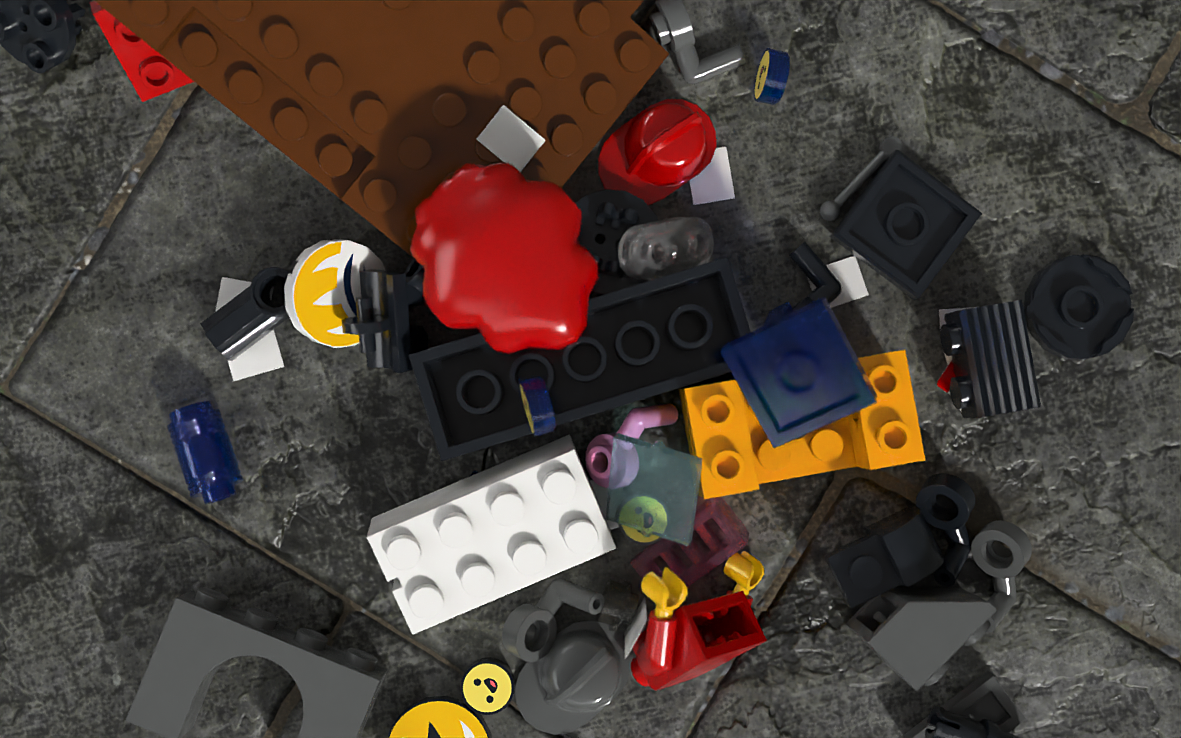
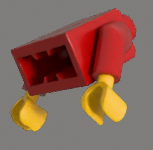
(699, 634)

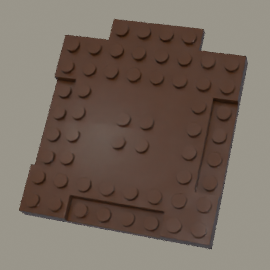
(397, 91)

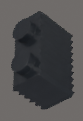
(990, 360)

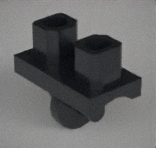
(384, 320)

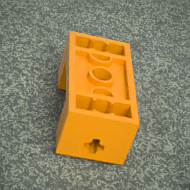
(741, 456)

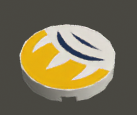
(326, 289)

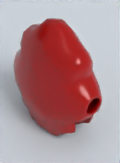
(505, 258)

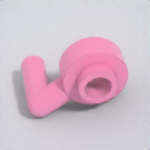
(634, 424)

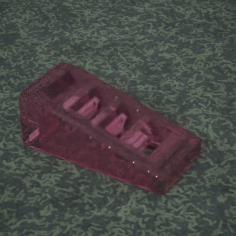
(719, 551)

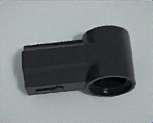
(247, 316)

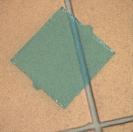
(653, 488)

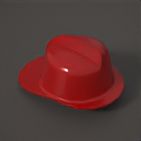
(658, 150)

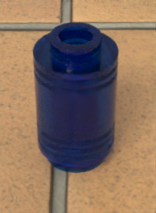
(204, 452)

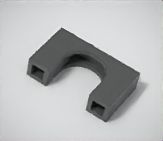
(206, 631)

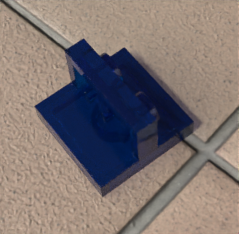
(799, 371)

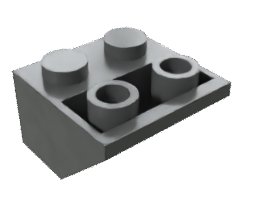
(921, 628)

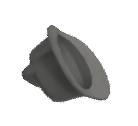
(574, 678)

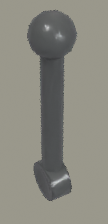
(831, 209)

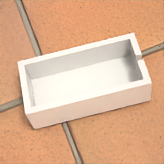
(490, 534)

